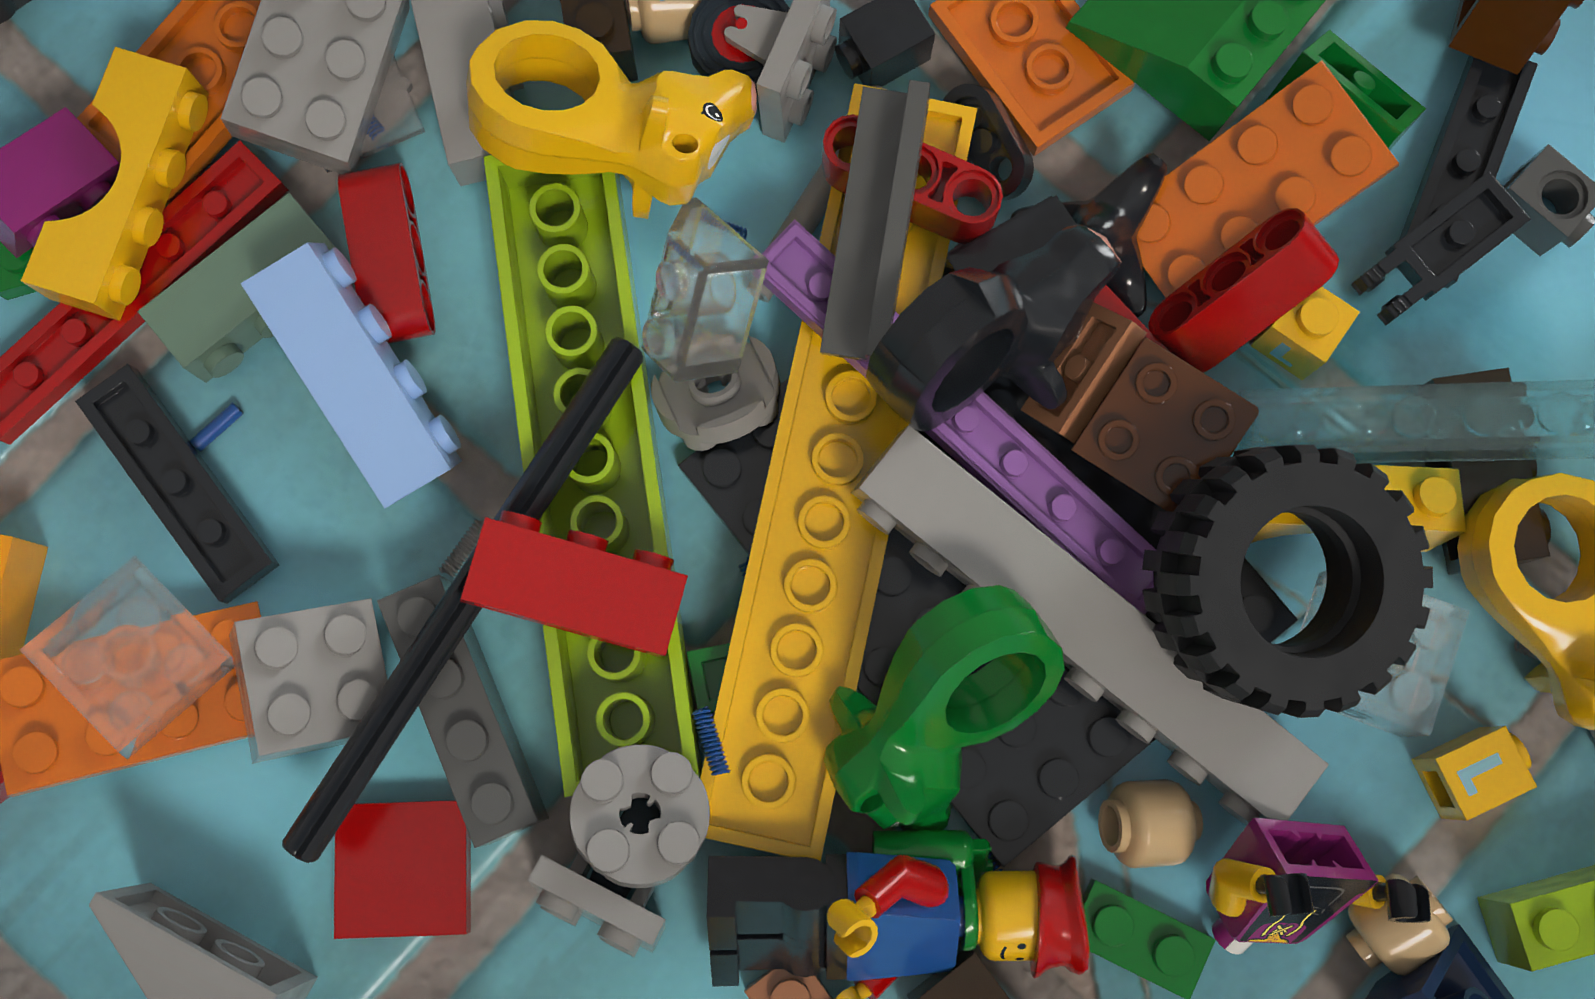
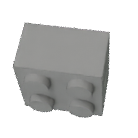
(307, 676)

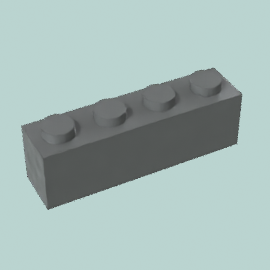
(468, 725)

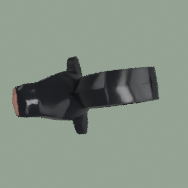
(992, 326)

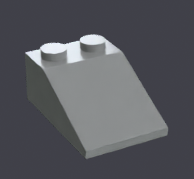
(189, 954)

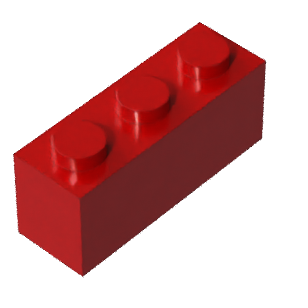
(574, 584)

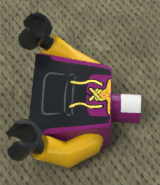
(1293, 879)

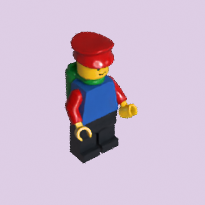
(891, 912)

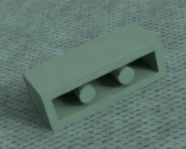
(207, 313)

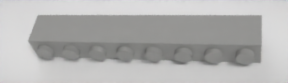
(1103, 637)

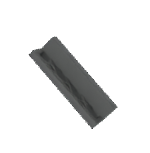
(875, 220)

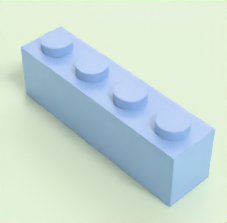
(353, 370)

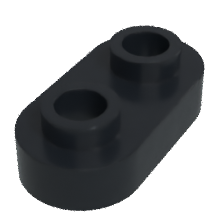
(995, 139)

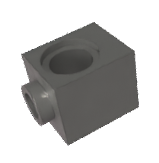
(1569, 190)

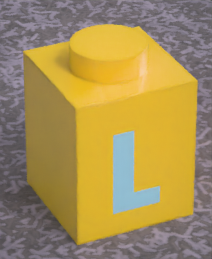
(1307, 333)
(1475, 772)

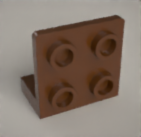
(1163, 424)

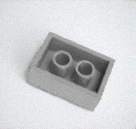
(314, 77)

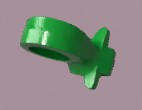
(906, 753)

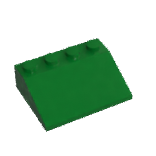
(1193, 53)

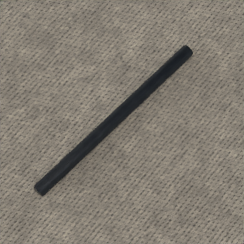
(453, 618)

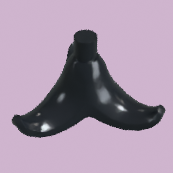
(1118, 216)

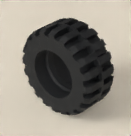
(1370, 583)

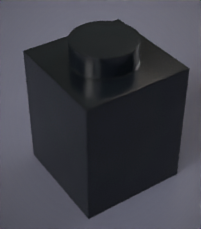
(884, 41)

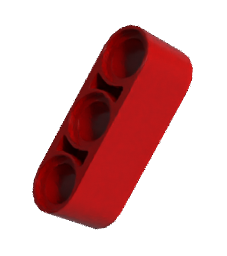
(933, 204)
(387, 249)
(1244, 290)

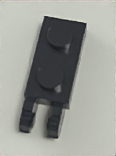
(1446, 244)

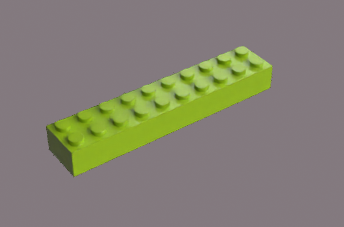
(563, 300)

